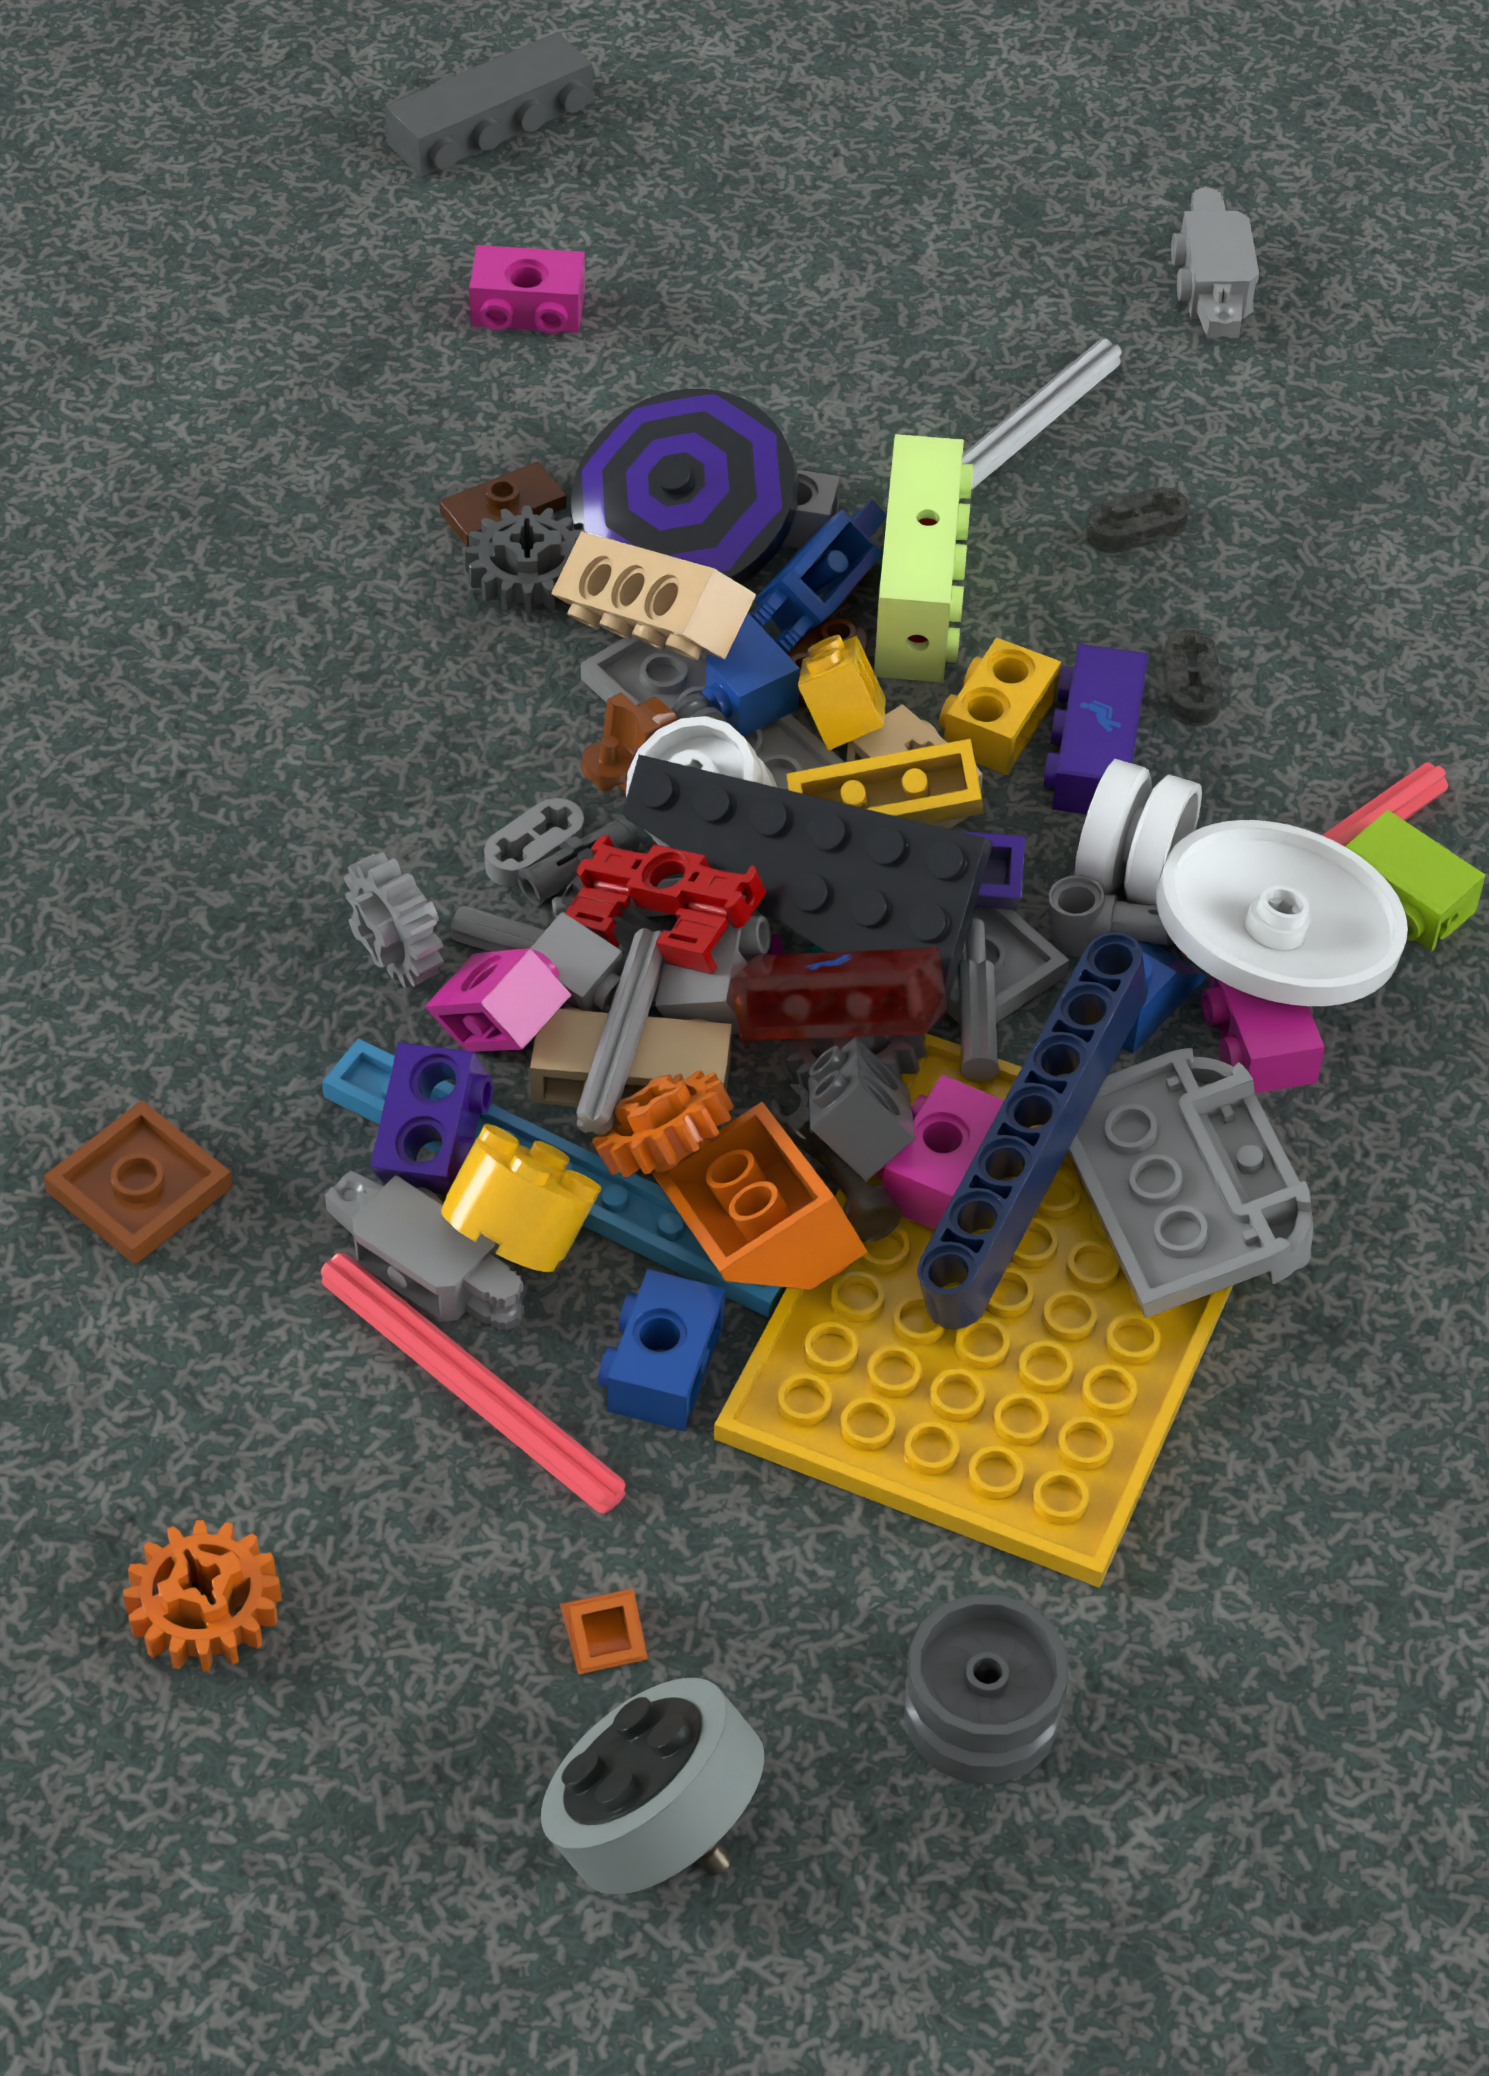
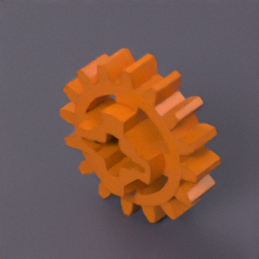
(664, 1123)
(183, 1617)

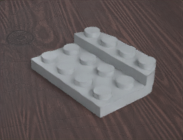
(1190, 1180)

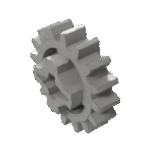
(393, 919)

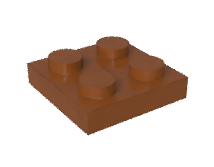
(138, 1182)

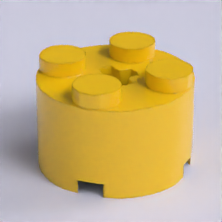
(520, 1199)

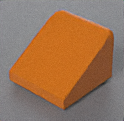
(604, 1631)

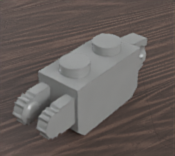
(1216, 264)
(422, 1255)

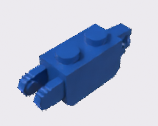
(820, 574)

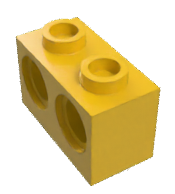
(841, 691)
(1001, 703)

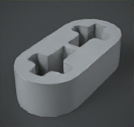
(529, 836)

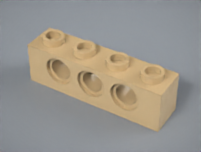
(652, 597)

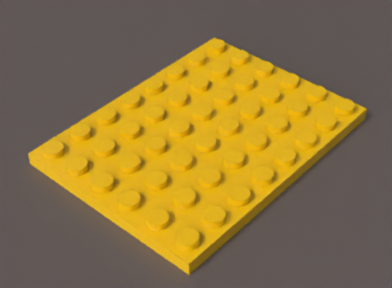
(998, 1430)

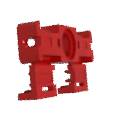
(698, 900)

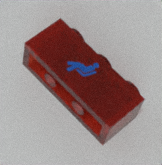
(839, 994)

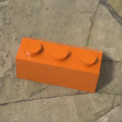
(761, 1207)

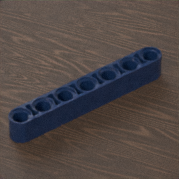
(1102, 991)

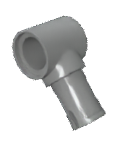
(1083, 912)

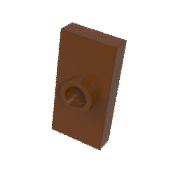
(512, 491)

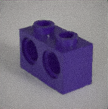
(414, 1119)

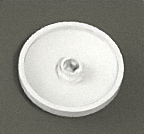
(1281, 913)

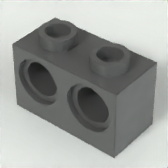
(859, 1107)

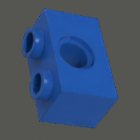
(671, 1316)

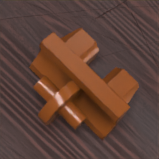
(624, 732)

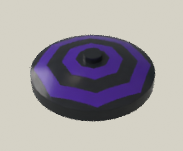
(691, 481)

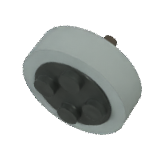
(654, 1787)

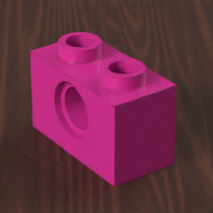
(527, 289)
(499, 999)
(947, 1137)

